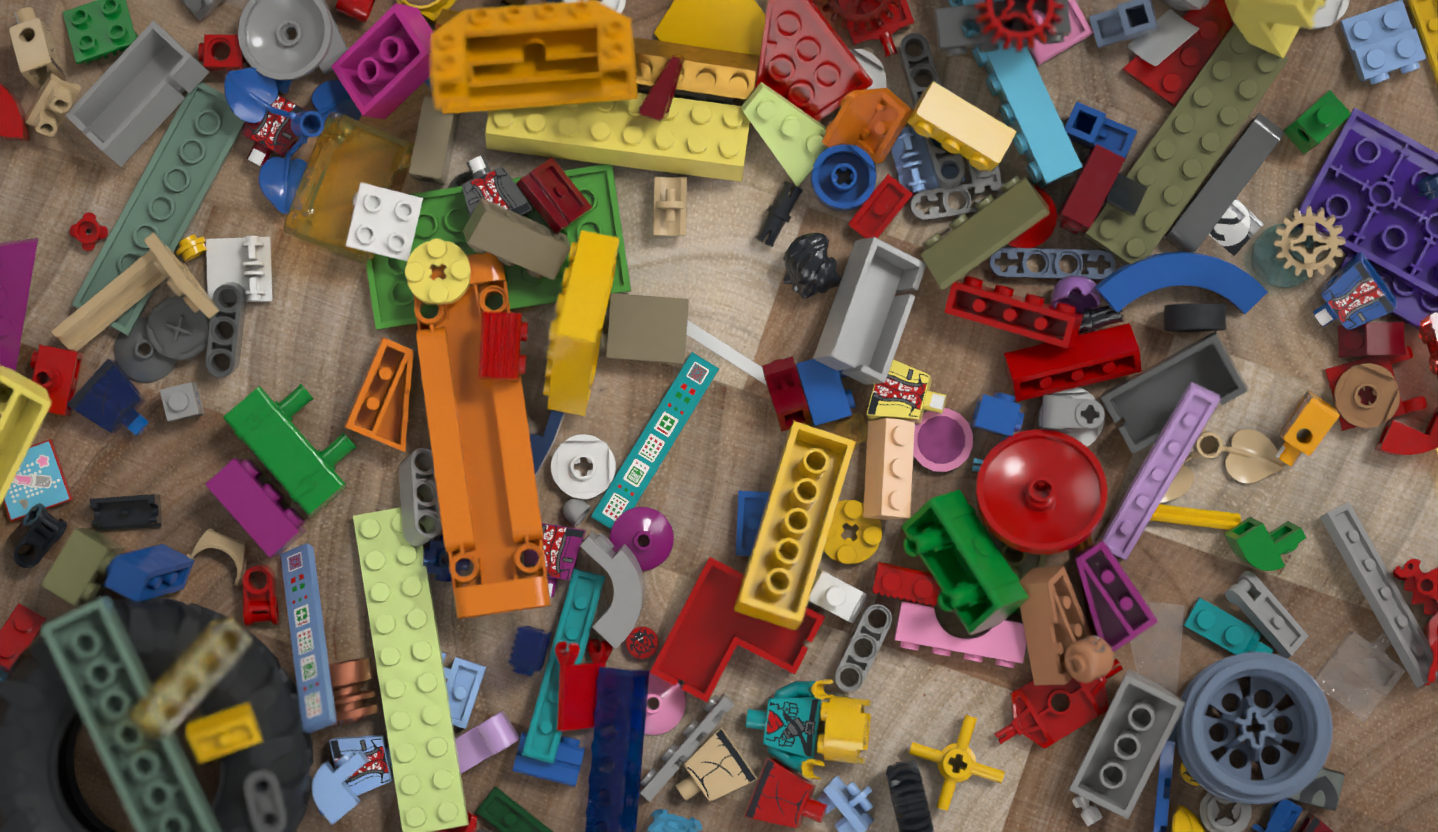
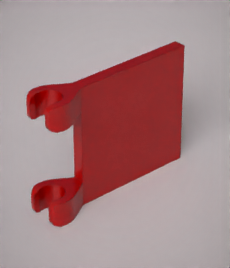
(1366, 395)
(579, 684)

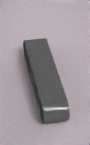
(925, 65)
(1225, 184)

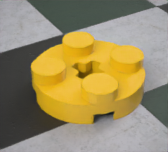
(867, 535)

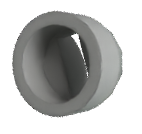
(576, 511)

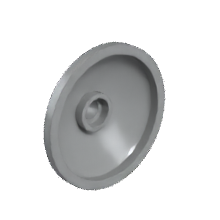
(266, 40)

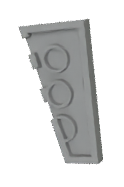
(676, 755)

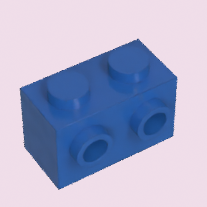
(997, 414)

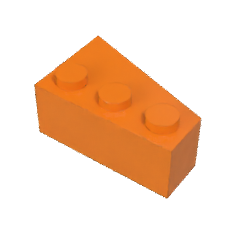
(383, 397)

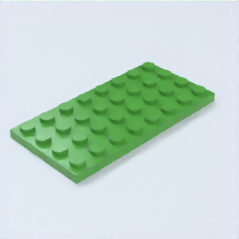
(445, 217)

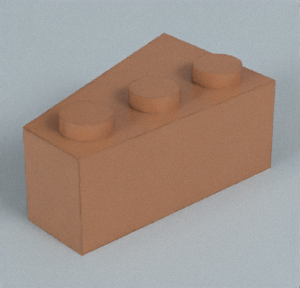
(1051, 623)

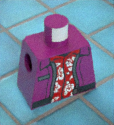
(561, 553)

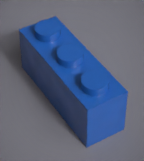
(148, 572)

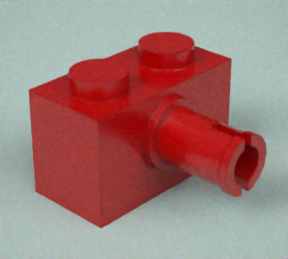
(58, 373)

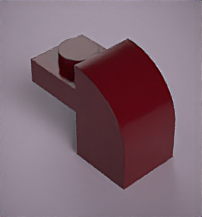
(786, 393)

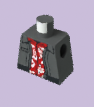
(494, 187)

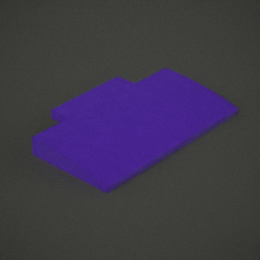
(1375, 197)

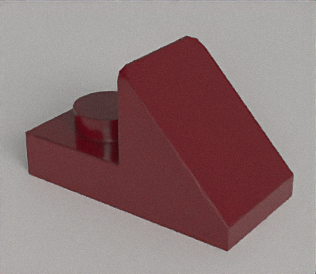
(1372, 340)

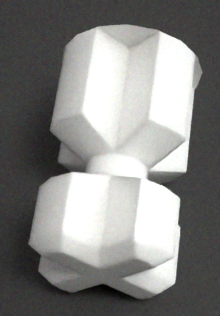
(1090, 813)

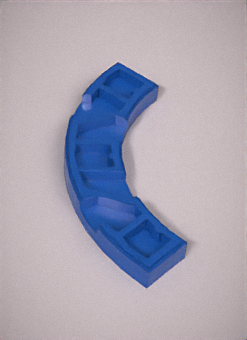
(1177, 270)
(1164, 784)

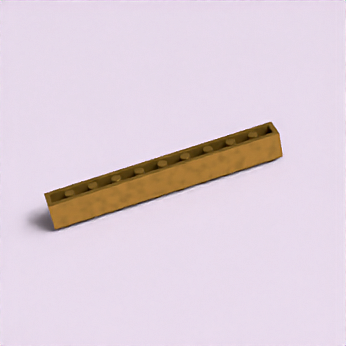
(702, 70)

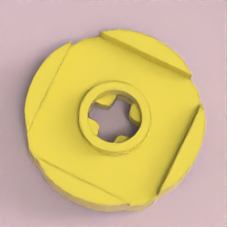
(419, 272)

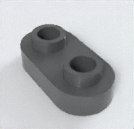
(265, 802)

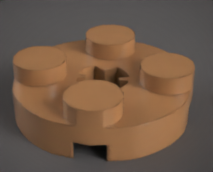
(1384, 388)

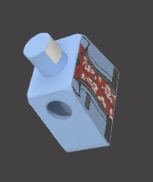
(373, 773)

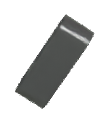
(216, 342)

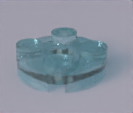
(1265, 264)

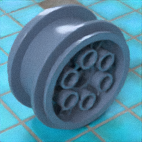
(1307, 721)

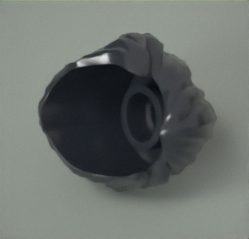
(809, 266)

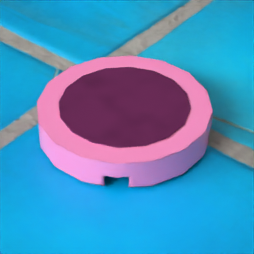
(942, 440)

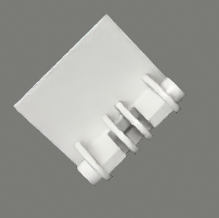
(383, 221)
(242, 262)

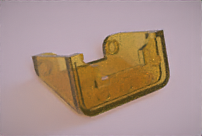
(340, 160)

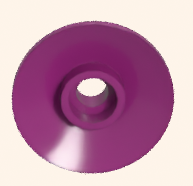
(640, 522)

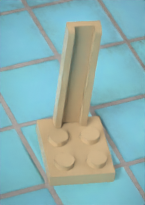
(129, 289)

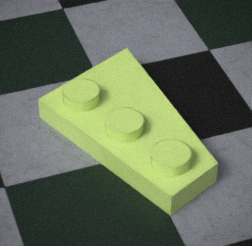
(786, 130)

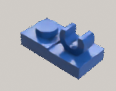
(1282, 817)

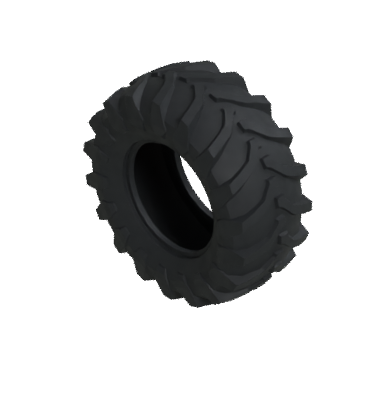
(44, 721)

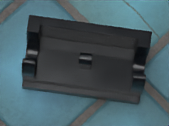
(126, 512)

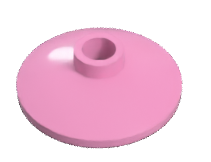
(671, 706)

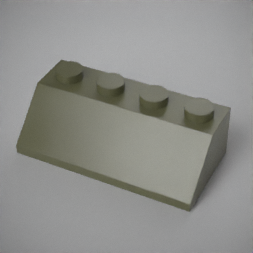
(984, 231)

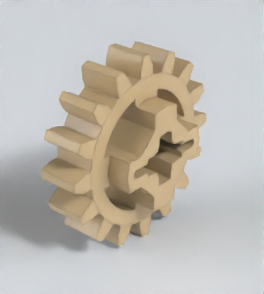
(1295, 241)

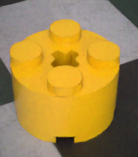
(845, 729)

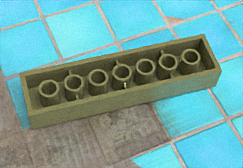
(1188, 146)

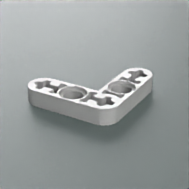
(978, 182)

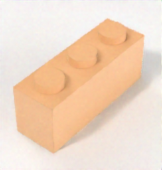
(889, 469)

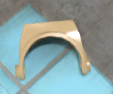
(231, 546)

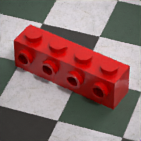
(1014, 313)
(1053, 369)

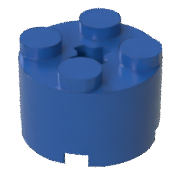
(843, 159)

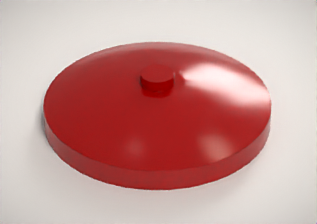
(1041, 491)

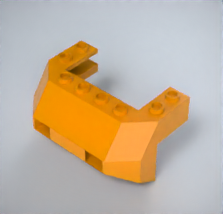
(533, 57)

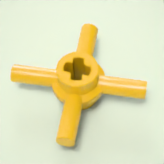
(967, 756)

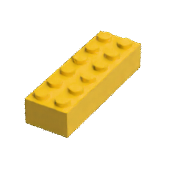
(794, 526)

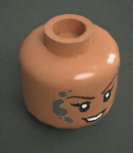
(1089, 659)

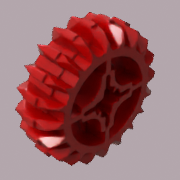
(1027, 19)

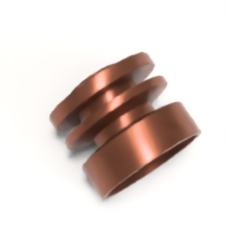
(346, 691)

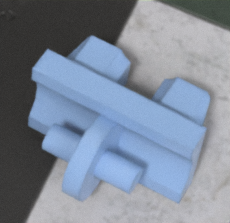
(850, 802)

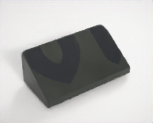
(1323, 790)

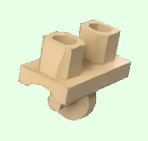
(52, 105)
(670, 206)

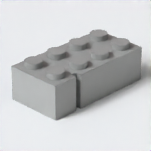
(136, 93)
(866, 315)

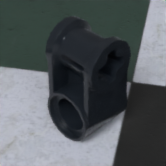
(35, 533)

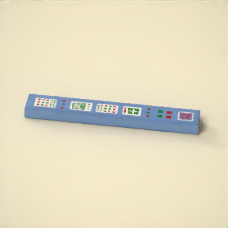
(308, 638)

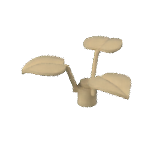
(1249, 459)

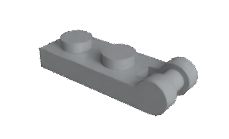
(1267, 614)

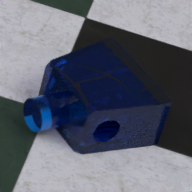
(111, 400)

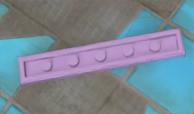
(1159, 469)

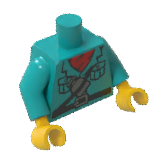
(792, 724)

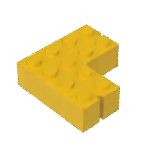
(579, 322)

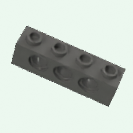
(954, 42)

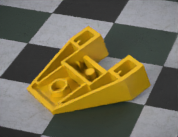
(714, 25)

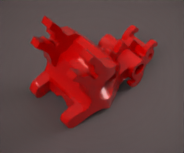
(1425, 590)

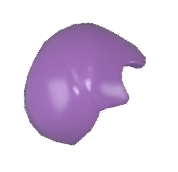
(1076, 291)

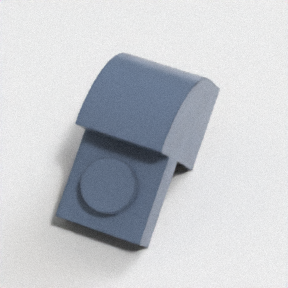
(1125, 22)

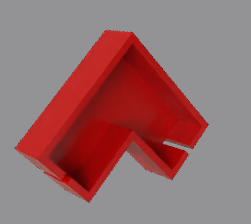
(712, 629)

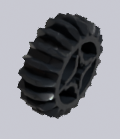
(909, 797)

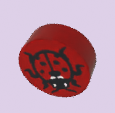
(642, 642)

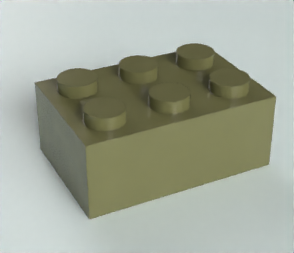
(82, 567)

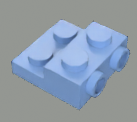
(1382, 42)

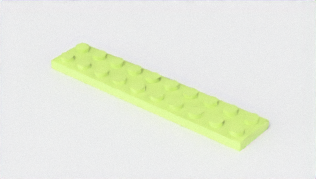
(410, 675)

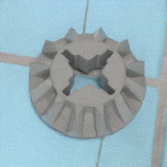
(1209, 811)

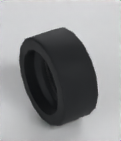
(1194, 317)

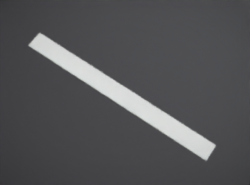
(725, 351)

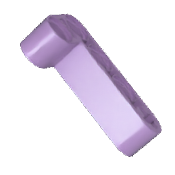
(485, 740)

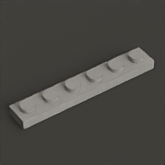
(1380, 591)

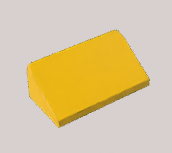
(223, 732)

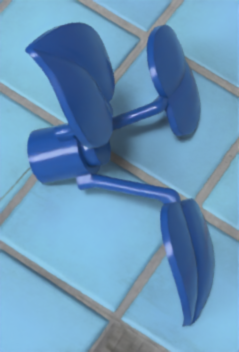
(249, 98)

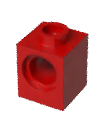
(206, 53)

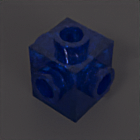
(433, 559)

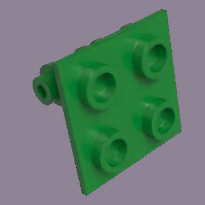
(99, 29)

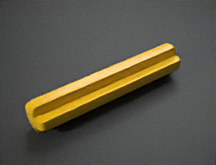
(1196, 517)

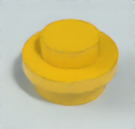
(191, 247)

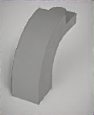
(628, 585)

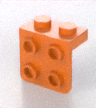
(869, 121)

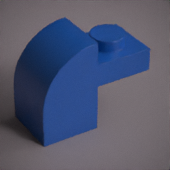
(1093, 127)

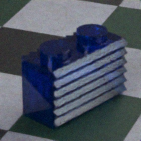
(529, 650)

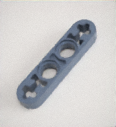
(1051, 259)

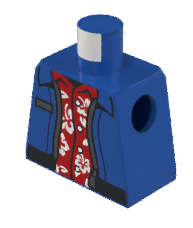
(1355, 295)

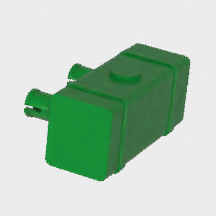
(284, 450)
(963, 562)

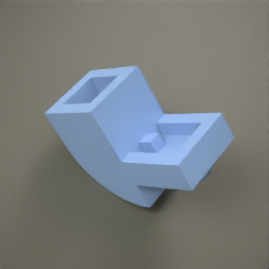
(330, 789)

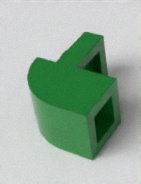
(1263, 549)

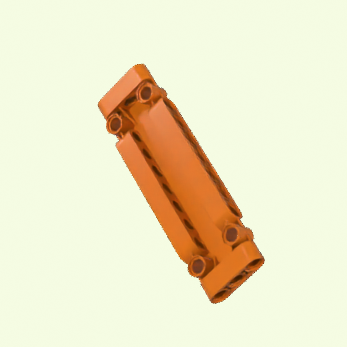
(480, 454)

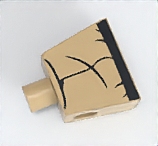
(34, 48)
(715, 768)

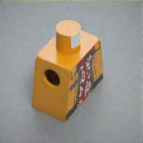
(1310, 414)

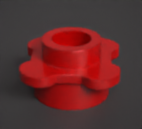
(88, 222)

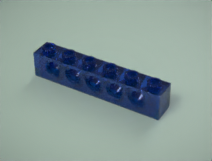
(616, 789)

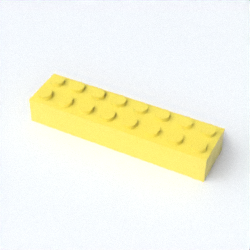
(692, 140)

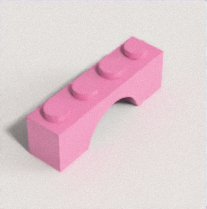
(919, 626)

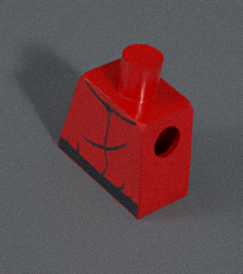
(784, 797)

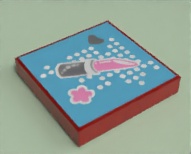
(37, 481)

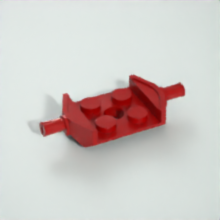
(1045, 726)

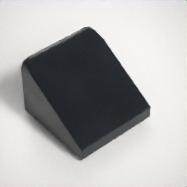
(1125, 195)

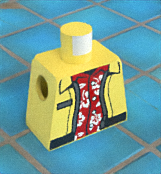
(904, 395)

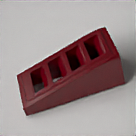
(660, 97)

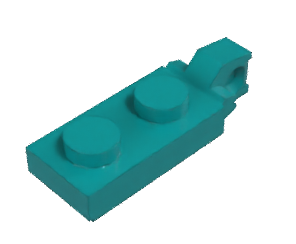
(1224, 629)

